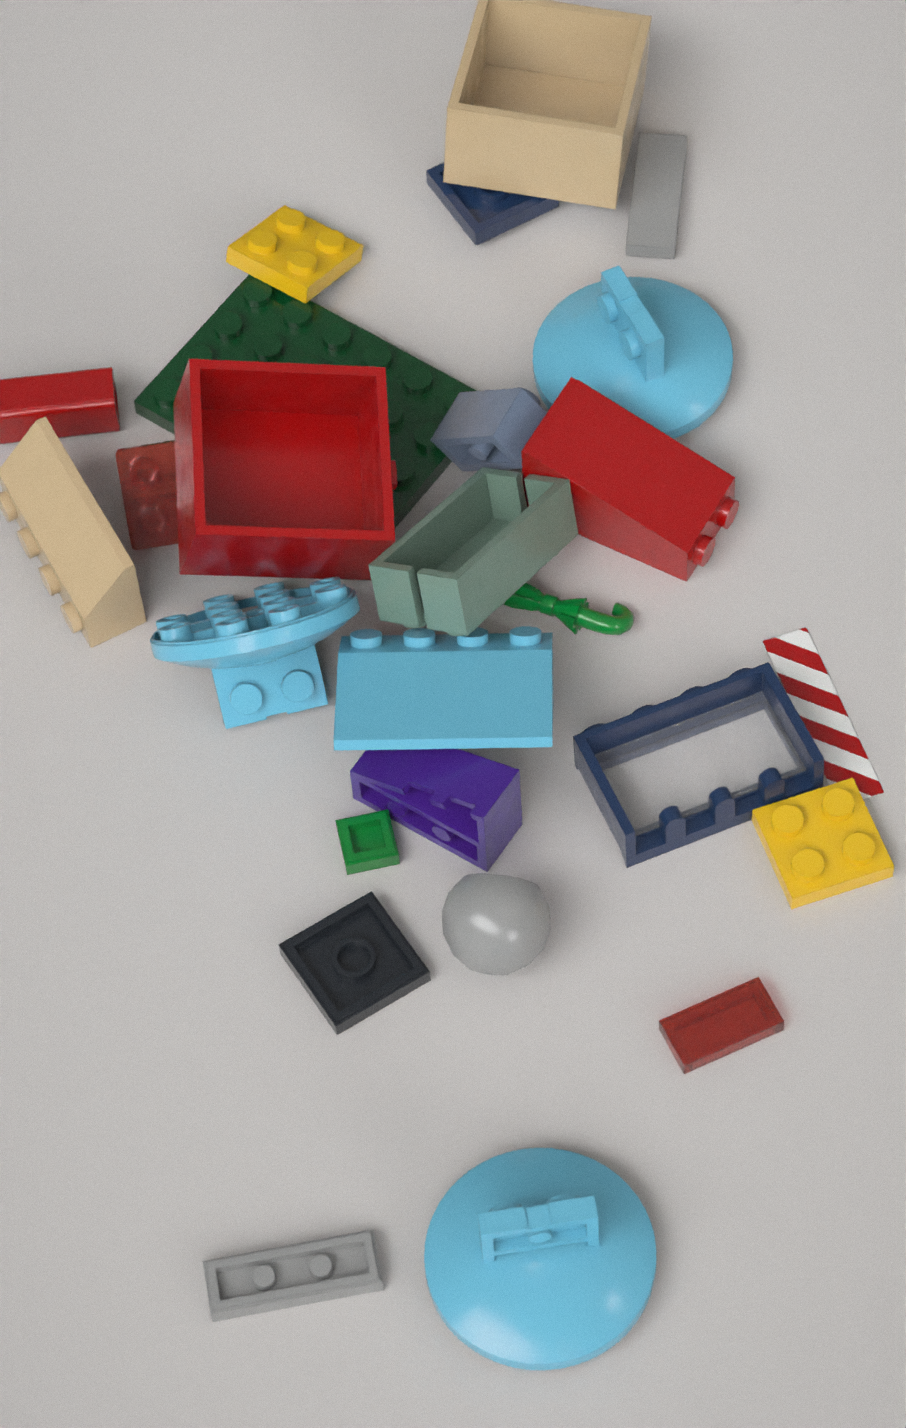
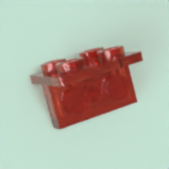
(149, 493)

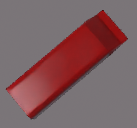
(71, 401)

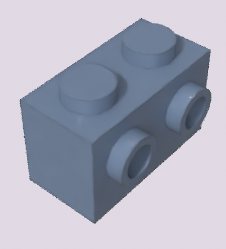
(489, 428)

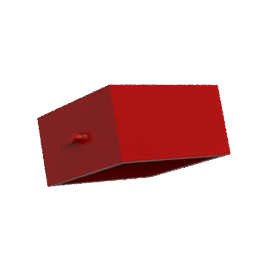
(282, 469)

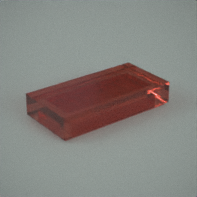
(721, 1025)

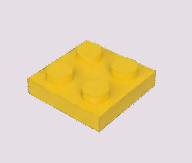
(294, 253)
(822, 843)

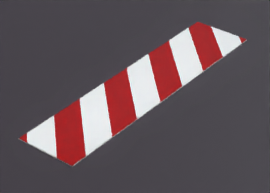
(821, 710)

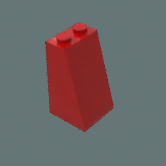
(631, 482)

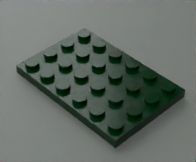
(274, 327)

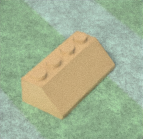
(69, 537)

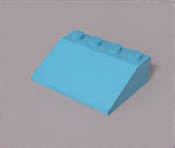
(444, 690)

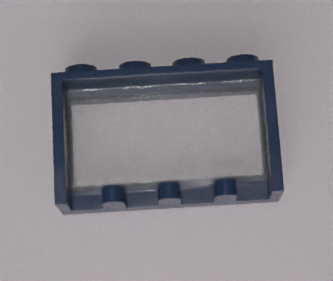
(697, 762)

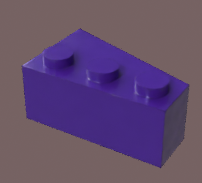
(445, 797)

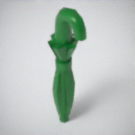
(573, 612)

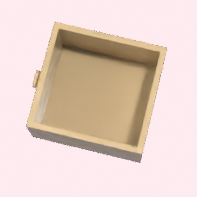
(547, 100)

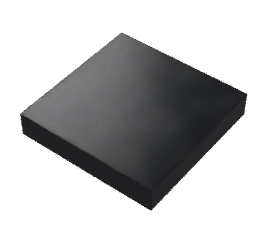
(354, 962)

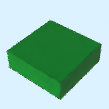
(367, 842)

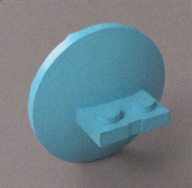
(639, 346)
(262, 656)
(540, 1259)

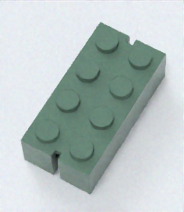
(473, 551)

